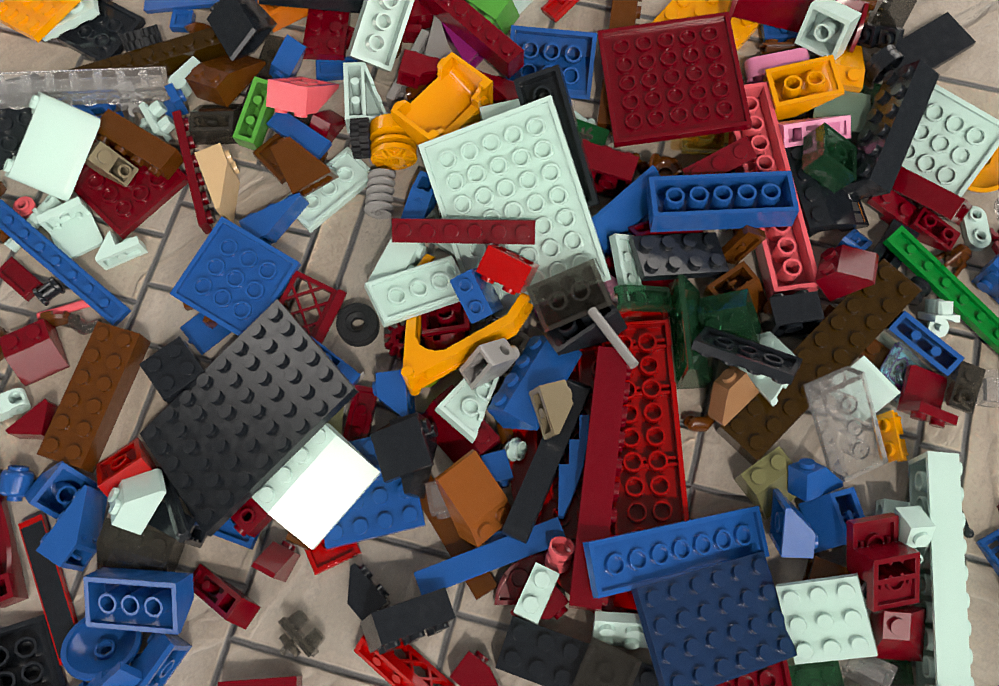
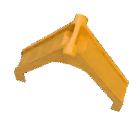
(426, 366)

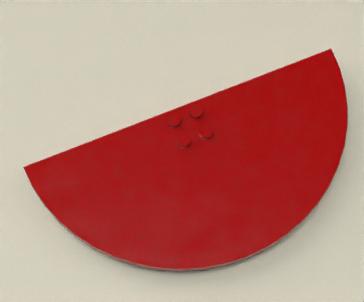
(652, 454)

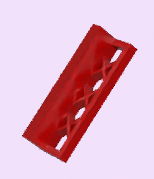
(401, 671)

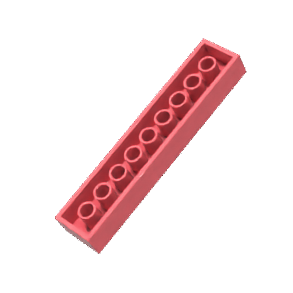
(786, 253)

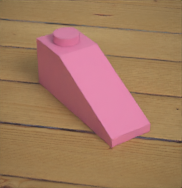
(794, 130)

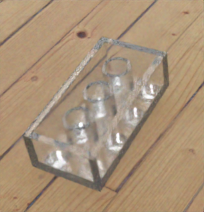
(846, 423)

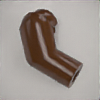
(697, 423)

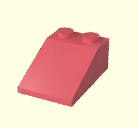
(298, 95)

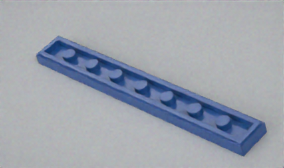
(61, 266)

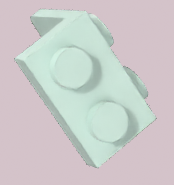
(72, 227)

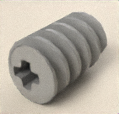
(379, 193)

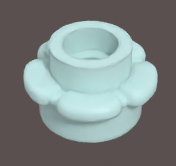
(516, 449)

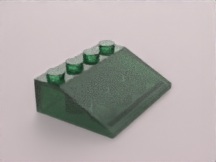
(690, 367)

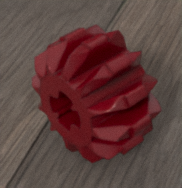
(393, 340)

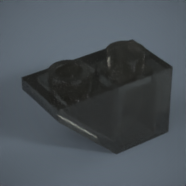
(964, 387)

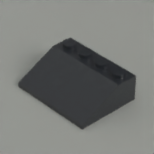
(29, 655)

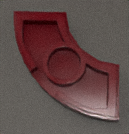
(515, 579)

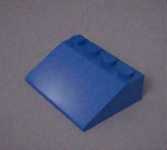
(568, 48)

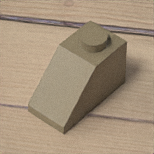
(552, 405)

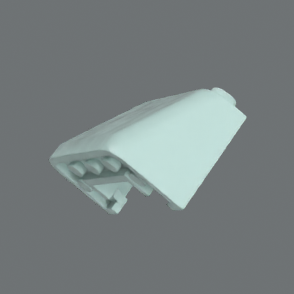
(53, 147)

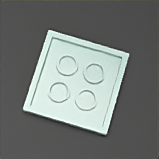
(827, 619)

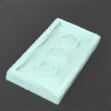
(337, 193)
(413, 291)

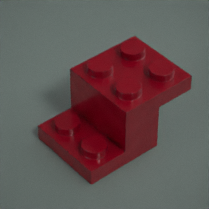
(883, 561)

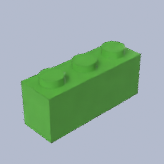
(255, 114)

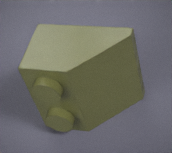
(763, 477)

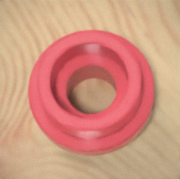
(25, 201)

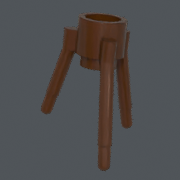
(956, 258)

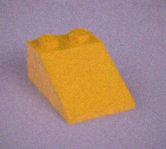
(851, 69)
(803, 85)

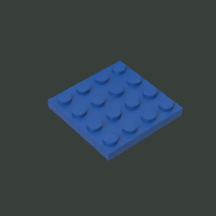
(234, 277)
(379, 510)

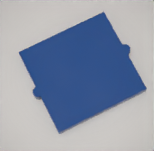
(202, 336)

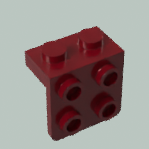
(923, 397)

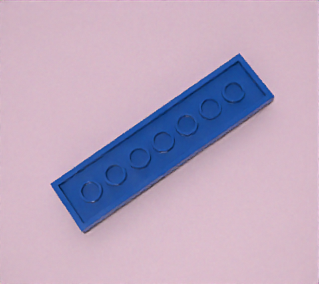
(673, 549)

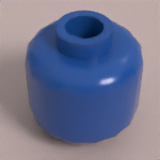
(16, 482)

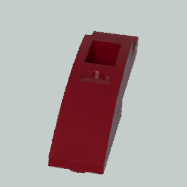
(932, 229)

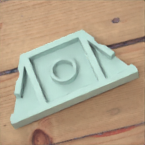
(764, 384)

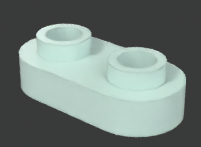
(976, 226)

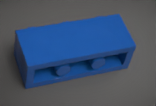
(924, 344)

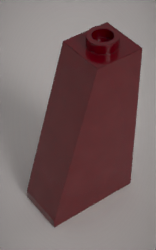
(931, 196)

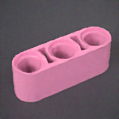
(756, 66)

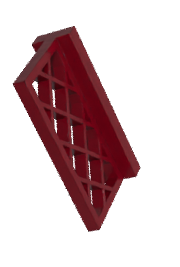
(329, 312)

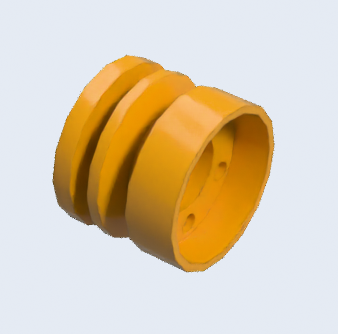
(390, 144)

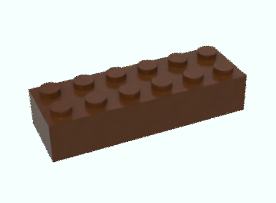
(94, 397)

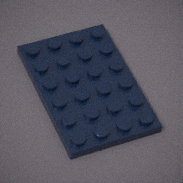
(714, 623)

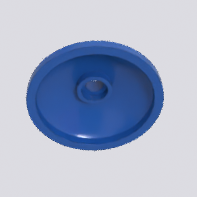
(86, 649)

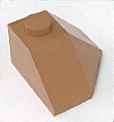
(730, 395)

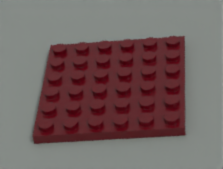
(673, 80)

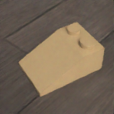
(221, 178)

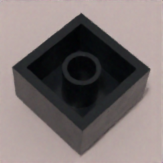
(791, 314)
(172, 368)

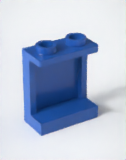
(476, 295)

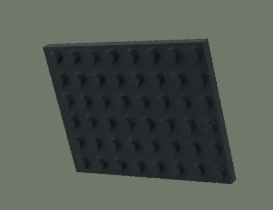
(246, 416)

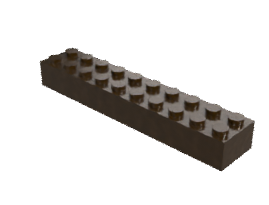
(825, 350)

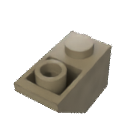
(110, 164)

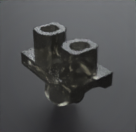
(307, 643)

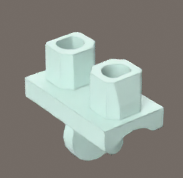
(153, 123)
(937, 314)

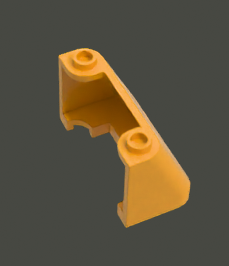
(446, 103)

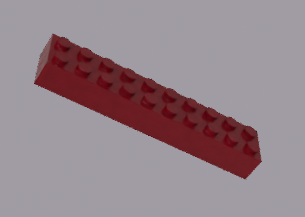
(601, 468)

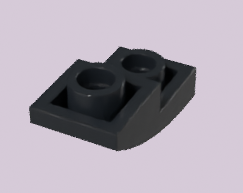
(880, 36)

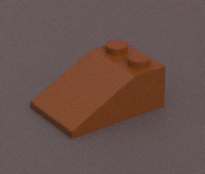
(473, 499)

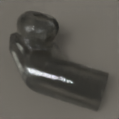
(80, 325)

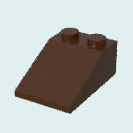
(223, 79)

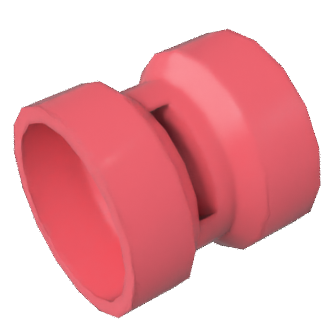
(559, 554)

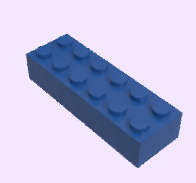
(721, 201)

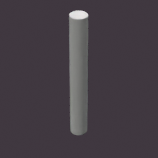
(613, 337)

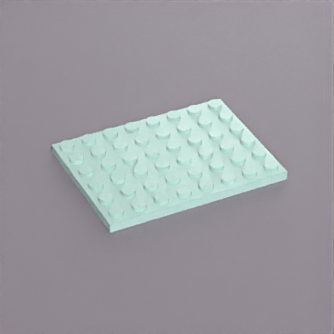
(515, 171)

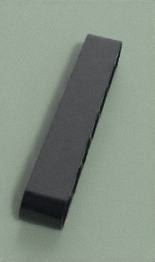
(544, 469)

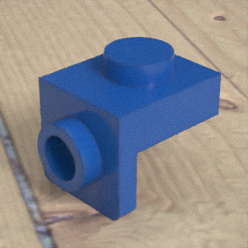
(176, 100)

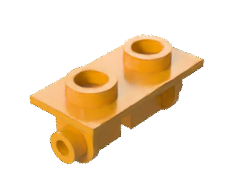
(890, 429)

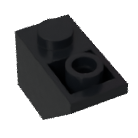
(363, 594)

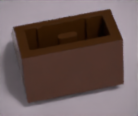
(737, 279)

